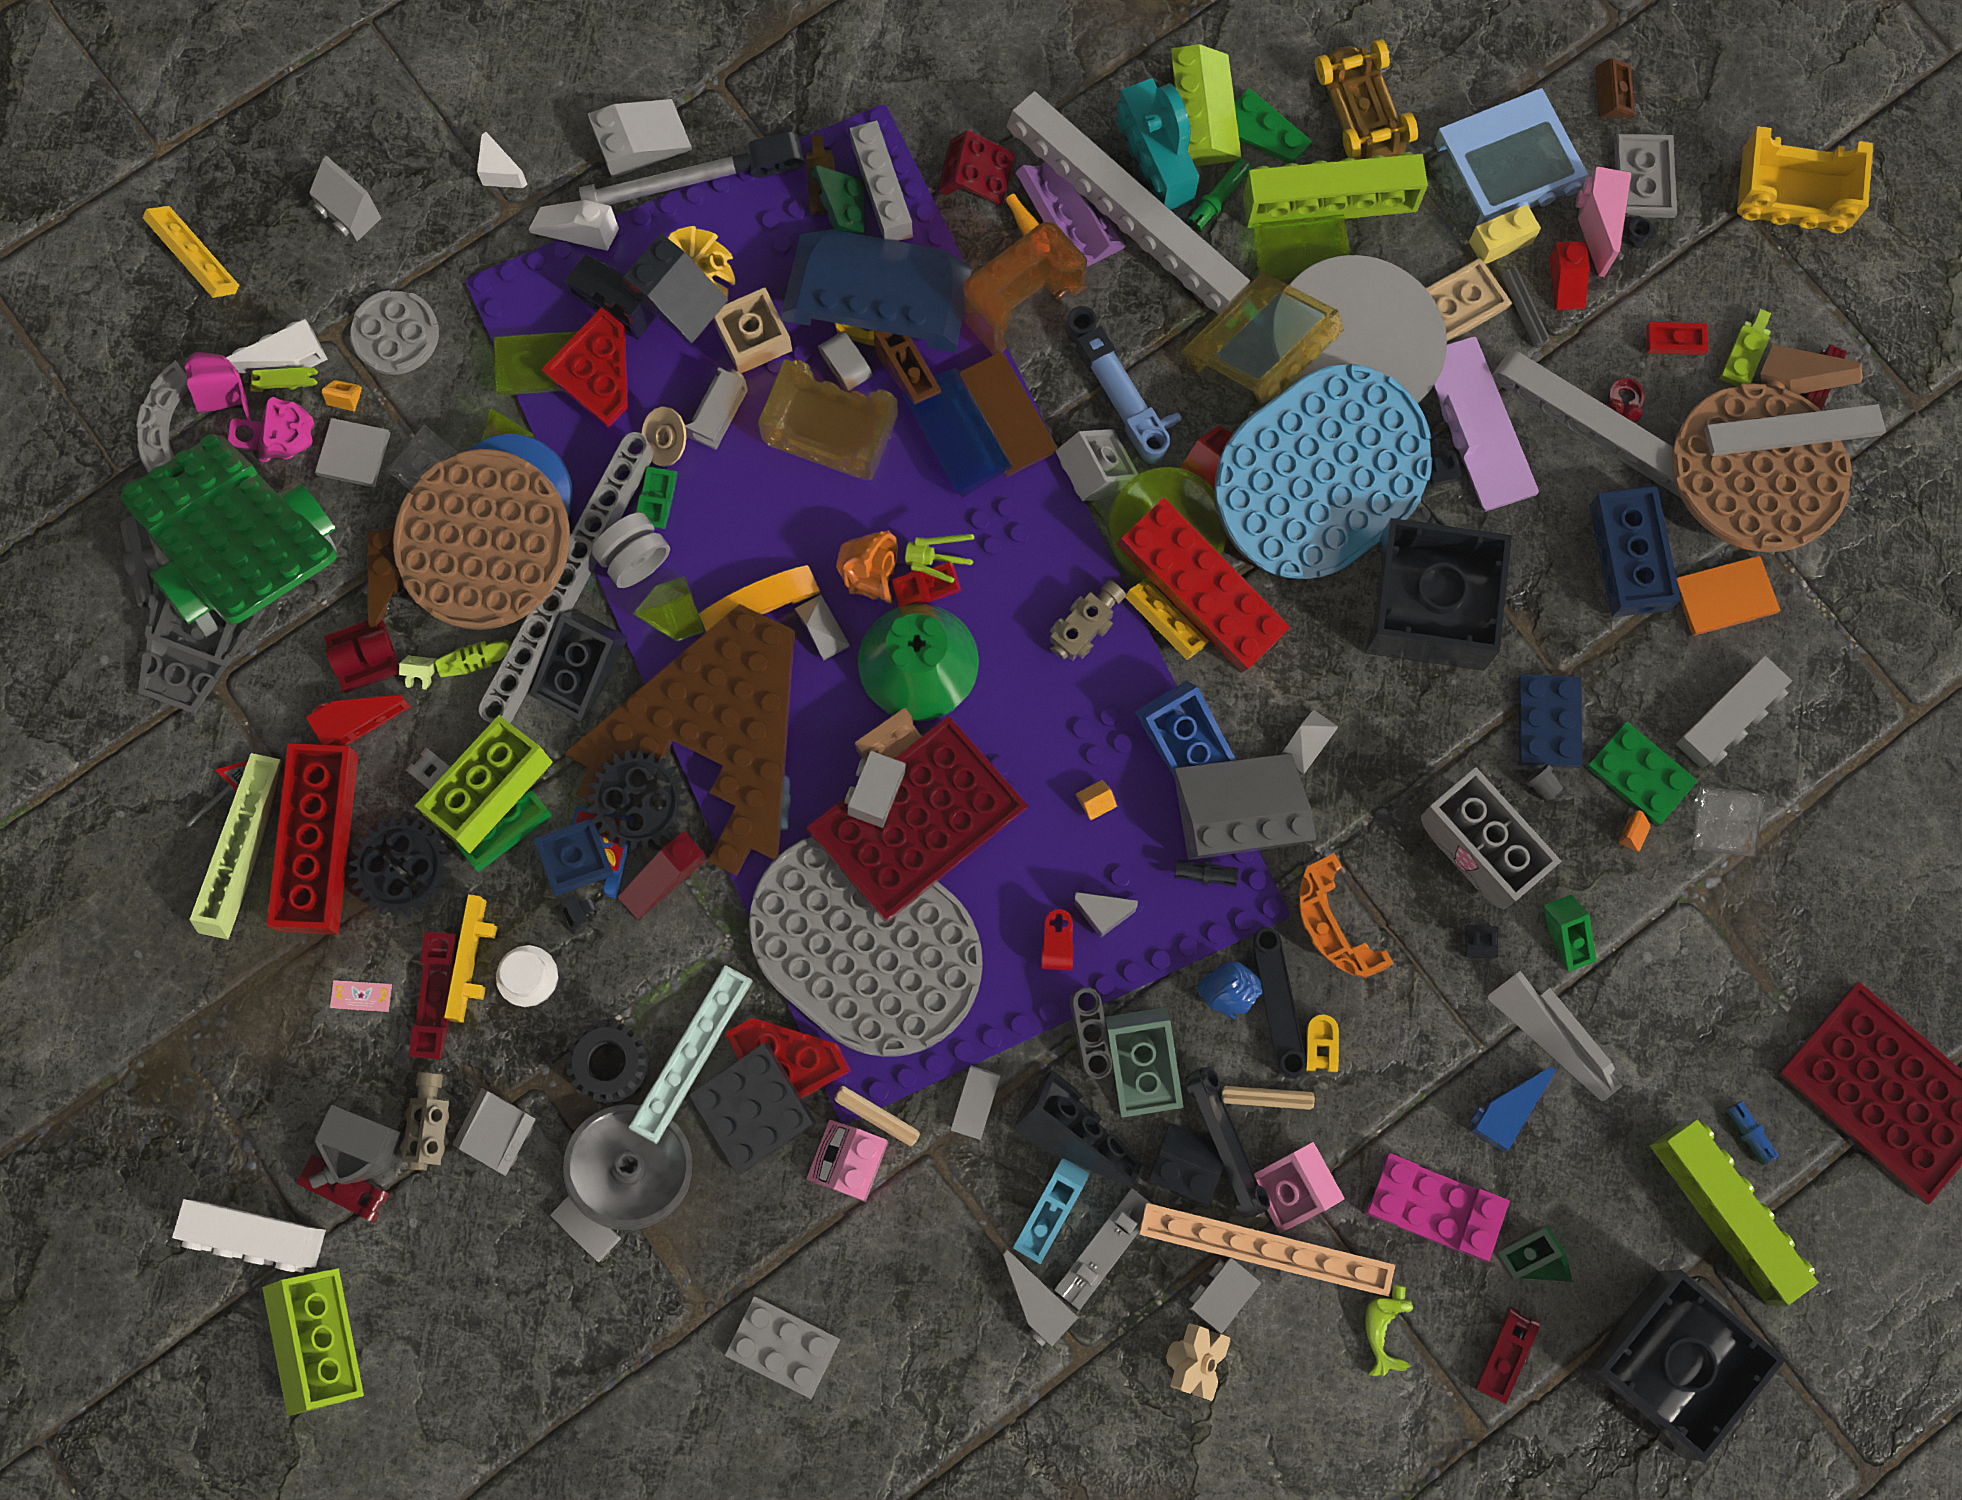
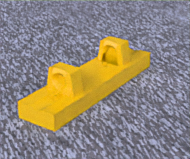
(471, 931)

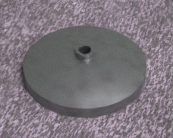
(620, 1200)

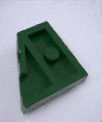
(842, 198)

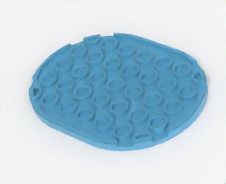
(1323, 471)

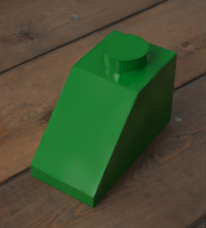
(1571, 932)

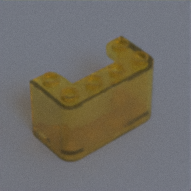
(826, 422)

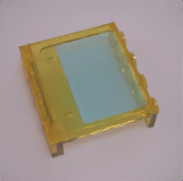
(1265, 337)

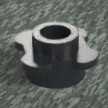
(1642, 225)

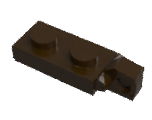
(820, 158)

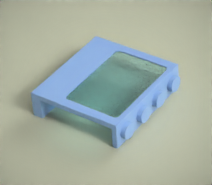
(1513, 155)

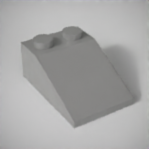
(638, 134)

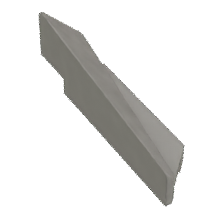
(1557, 1032)

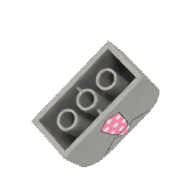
(1488, 840)

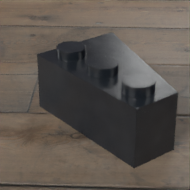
(600, 287)

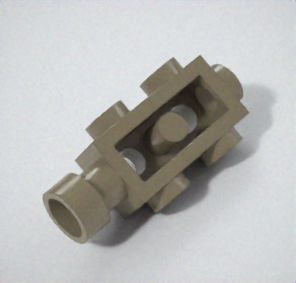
(1084, 625)
(429, 1128)

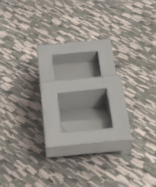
(975, 1102)
(589, 1235)

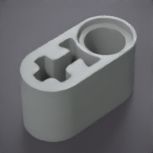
(845, 361)

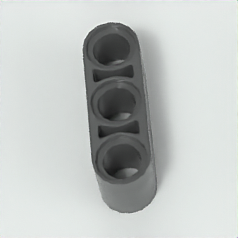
(1100, 1044)

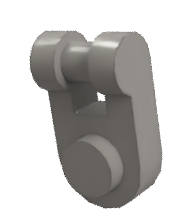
(418, 769)

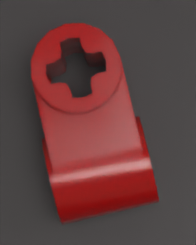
(1058, 946)

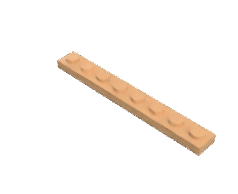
(1267, 1249)

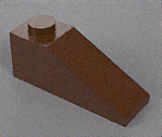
(905, 366)

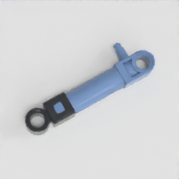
(1100, 357)

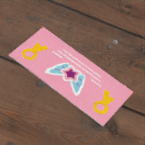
(360, 996)

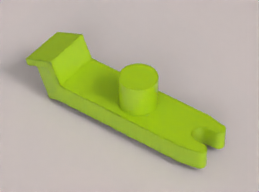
(282, 378)

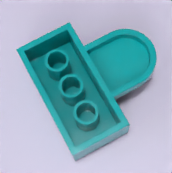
(1159, 139)

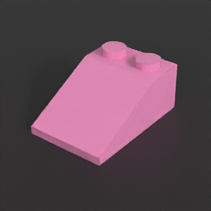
(1603, 214)

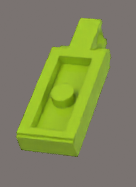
(1747, 351)

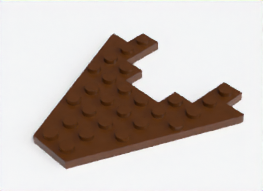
(727, 704)

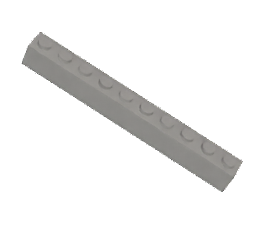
(1126, 202)

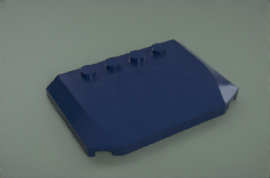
(877, 286)

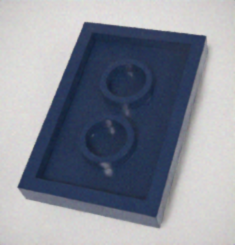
(1550, 721)

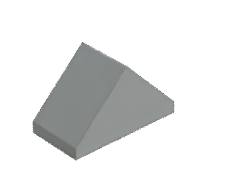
(1104, 912)

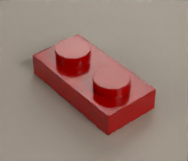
(1677, 338)

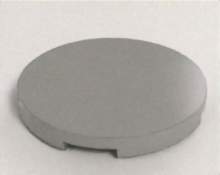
(394, 332)

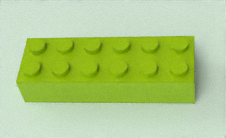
(1336, 188)
(1735, 1213)

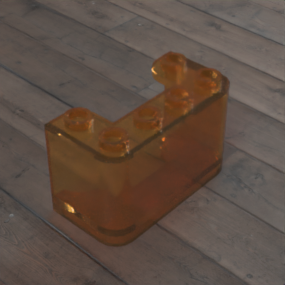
(1033, 261)

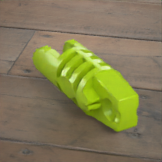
(472, 658)

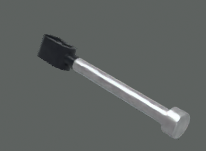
(762, 157)

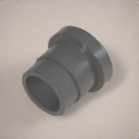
(1544, 782)

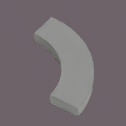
(156, 414)

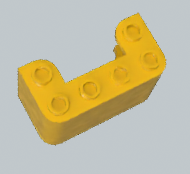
(1803, 184)

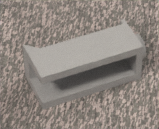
(717, 408)

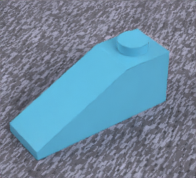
(1051, 1210)

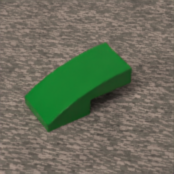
(657, 495)

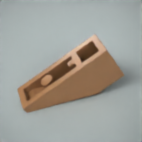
(1807, 371)

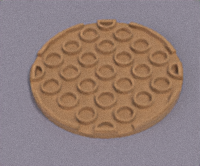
(1763, 496)
(481, 539)

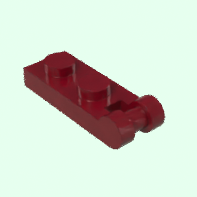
(345, 1195)
(1507, 1356)

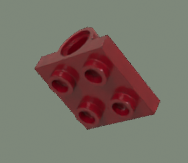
(361, 655)

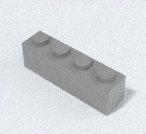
(881, 182)
(1734, 712)

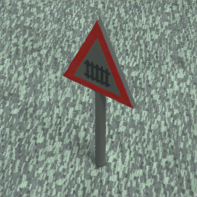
(233, 776)

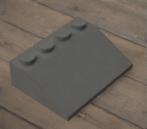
(1243, 806)

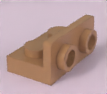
(890, 737)

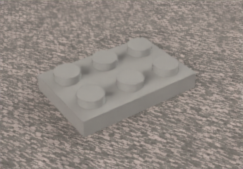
(782, 1347)

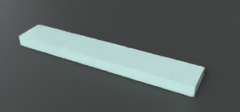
(690, 1054)

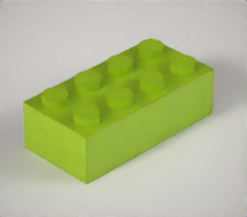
(484, 783)

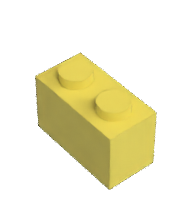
(1505, 234)

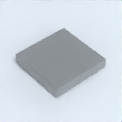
(352, 452)

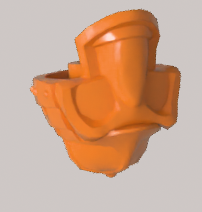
(869, 564)

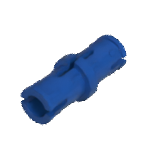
(1752, 1133)

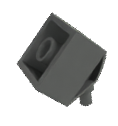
(353, 1148)

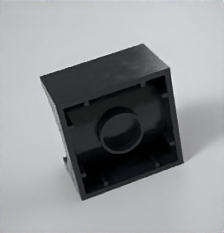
(1440, 594)
(1684, 1363)

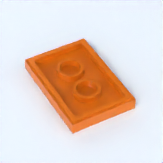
(1727, 595)

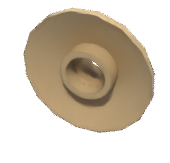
(665, 434)

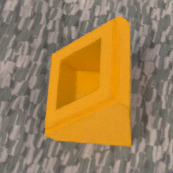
(342, 394)
(1096, 799)

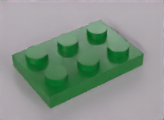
(1642, 774)

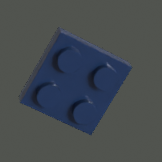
(573, 857)

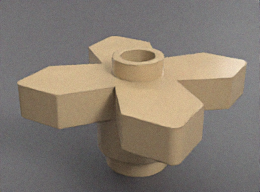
(1196, 1361)

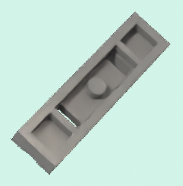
(1103, 1251)

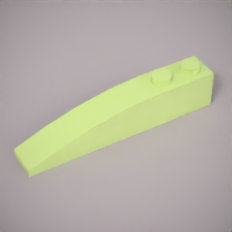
(236, 849)

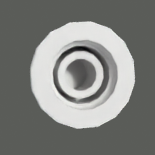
(527, 976)

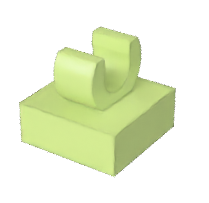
(417, 667)

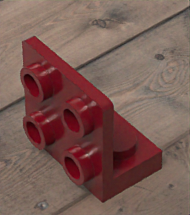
(977, 167)

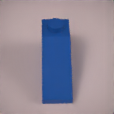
(1504, 1117)

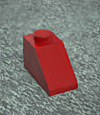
(1570, 275)

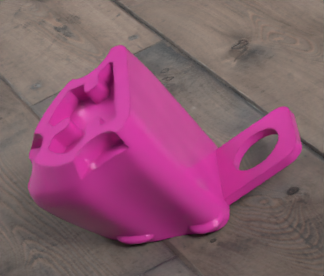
(214, 383)
(281, 432)

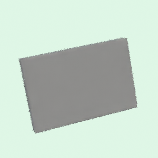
(1652, 172)

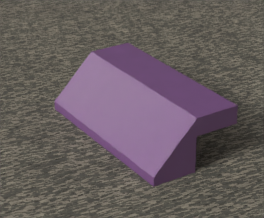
(1072, 212)

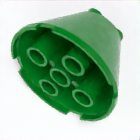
(918, 661)

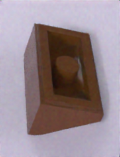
(1615, 89)

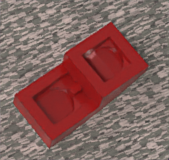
(923, 588)

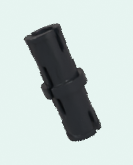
(1206, 873)

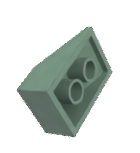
(1144, 1062)

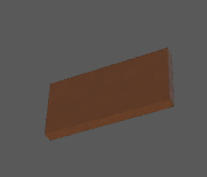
(1009, 412)

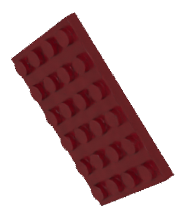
(939, 817)
(1884, 1090)

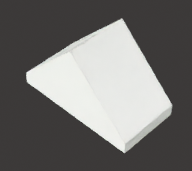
(496, 167)

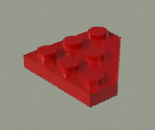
(594, 368)
(805, 1058)

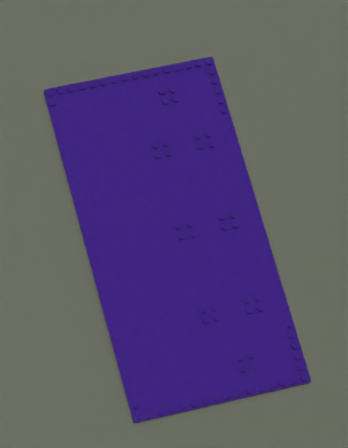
(1033, 552)

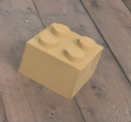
(752, 331)

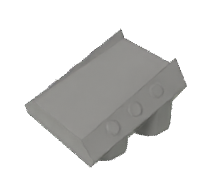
(494, 1131)

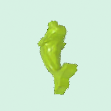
(1377, 1316)

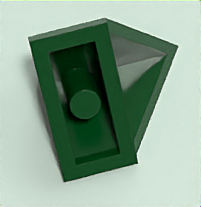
(1537, 1257)

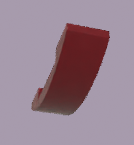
(431, 1027)

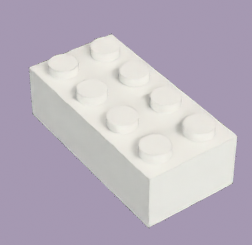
(246, 1233)

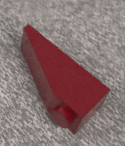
(662, 875)

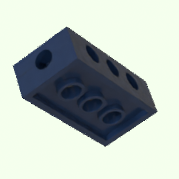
(1644, 536)

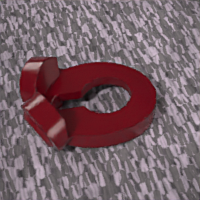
(1633, 410)

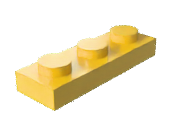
(1167, 619)

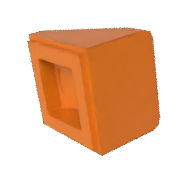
(1635, 831)

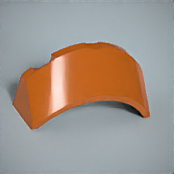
(1324, 928)

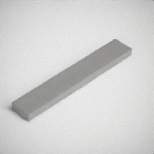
(1794, 430)

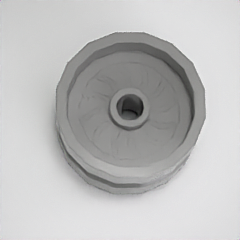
(630, 550)

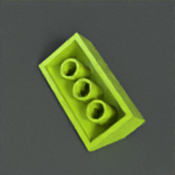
(1206, 90)
(312, 1341)

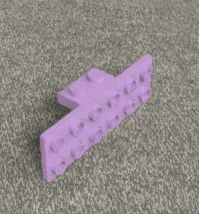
(1482, 428)

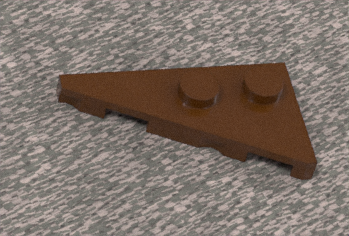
(382, 574)

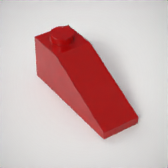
(350, 719)

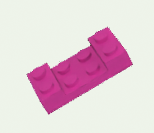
(1437, 1208)

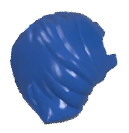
(1230, 989)

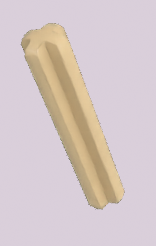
(1267, 1097)
(877, 1116)

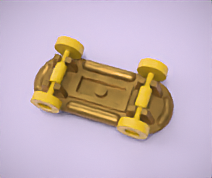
(1364, 102)

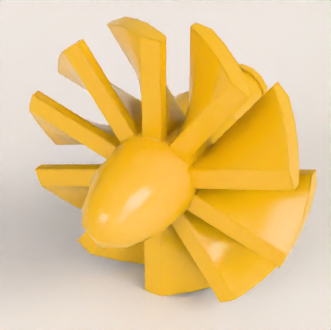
(706, 253)

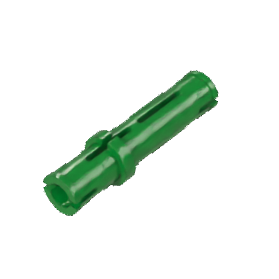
(1211, 204)

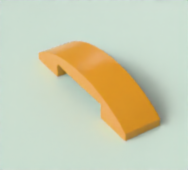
(765, 595)

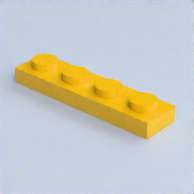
(190, 251)

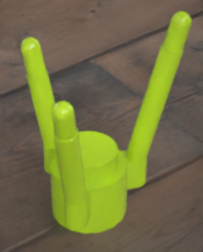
(920, 554)

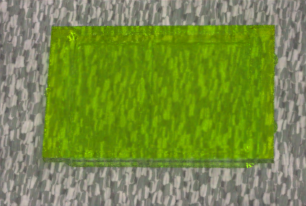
(1294, 245)

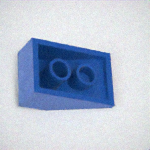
(1184, 729)

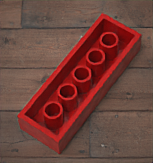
(1203, 585)
(312, 839)

